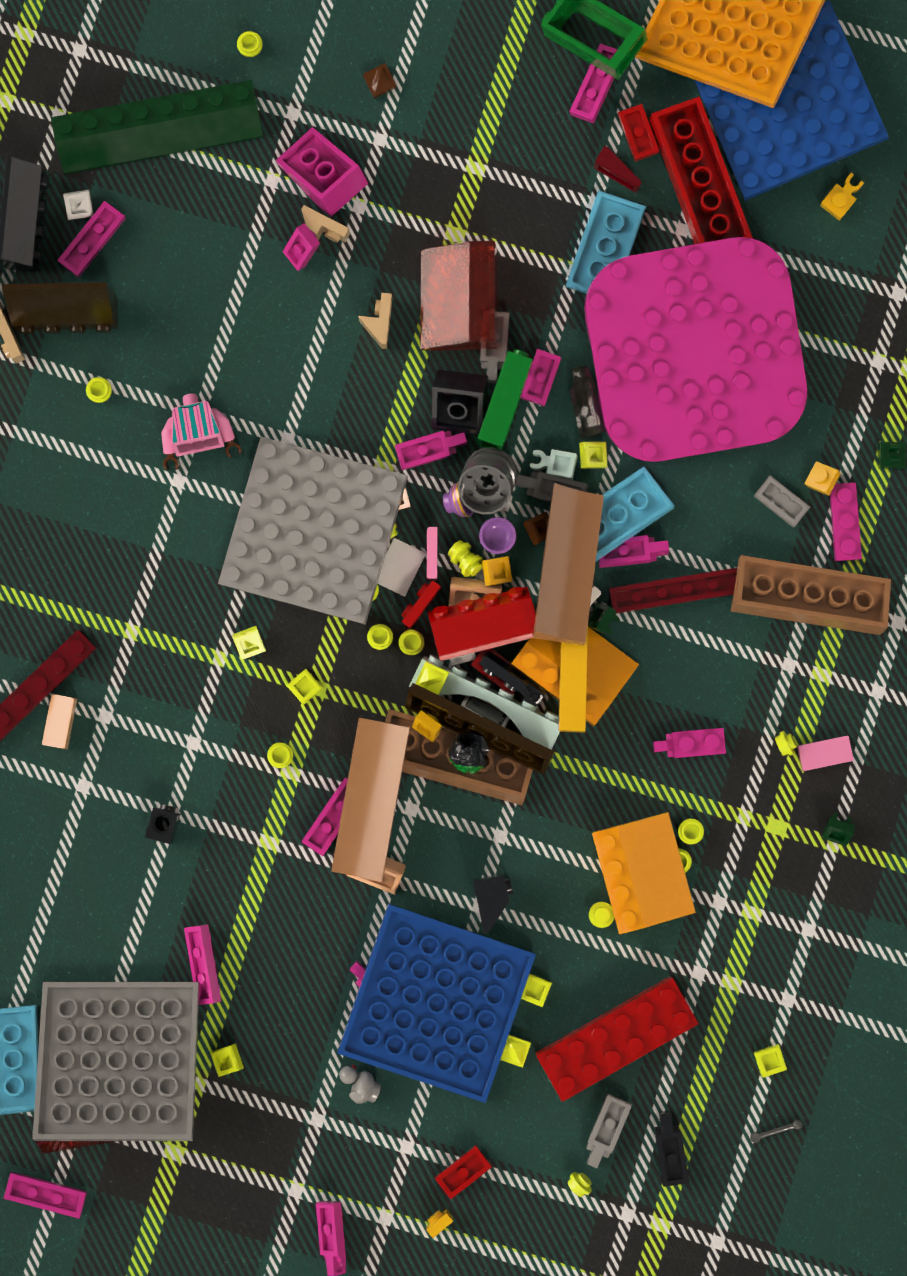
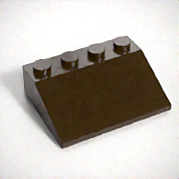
(61, 307)

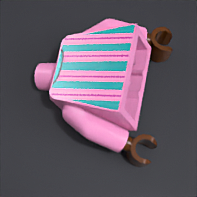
(195, 429)

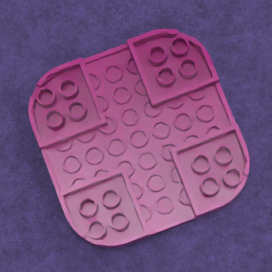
(696, 349)

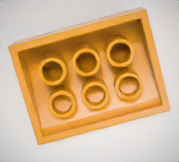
(606, 670)
(643, 873)

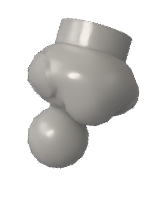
(363, 1087)

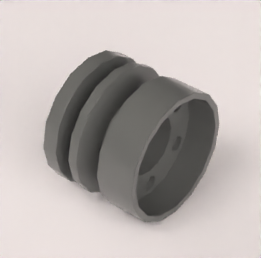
(486, 493)

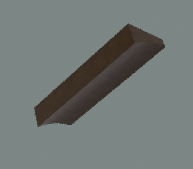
(464, 721)

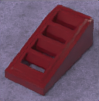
(615, 169)

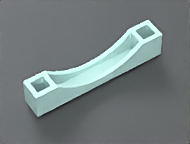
(532, 723)

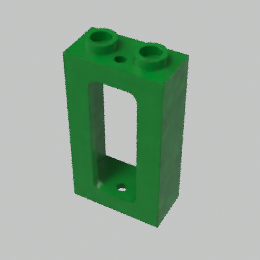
(632, 33)
(505, 400)

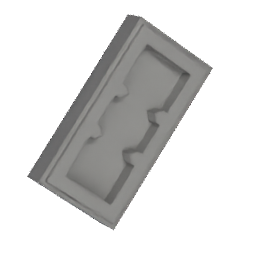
(781, 501)

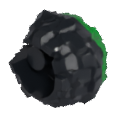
(468, 752)

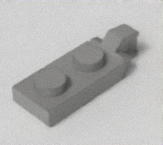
(494, 358)
(607, 1129)

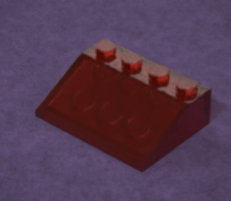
(459, 296)

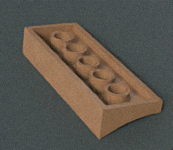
(568, 566)
(811, 595)
(430, 760)
(370, 799)

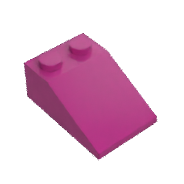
(322, 171)

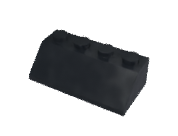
(22, 215)

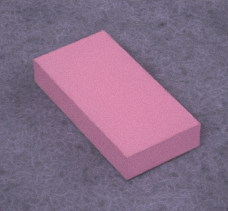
(432, 553)
(825, 753)

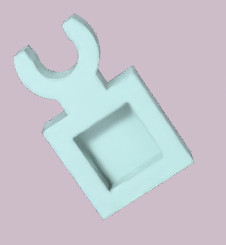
(557, 464)

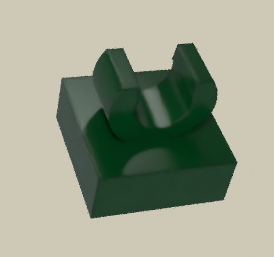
(892, 455)
(601, 617)
(838, 831)

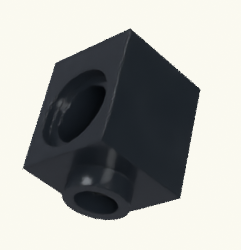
(153, 831)

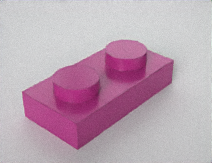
(301, 246)
(540, 377)

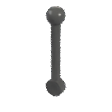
(755, 1136)

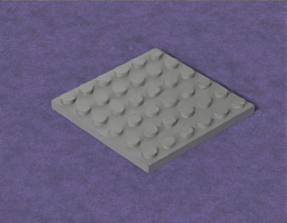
(313, 530)
(116, 1061)

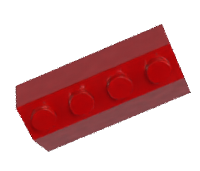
(483, 623)

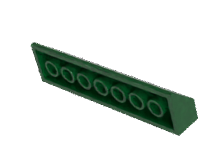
(157, 127)

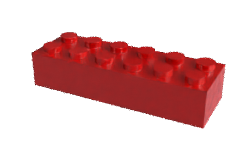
(698, 172)
(616, 1038)

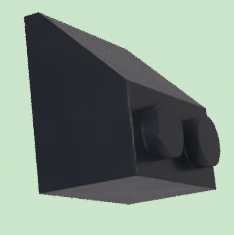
(459, 401)
(492, 898)

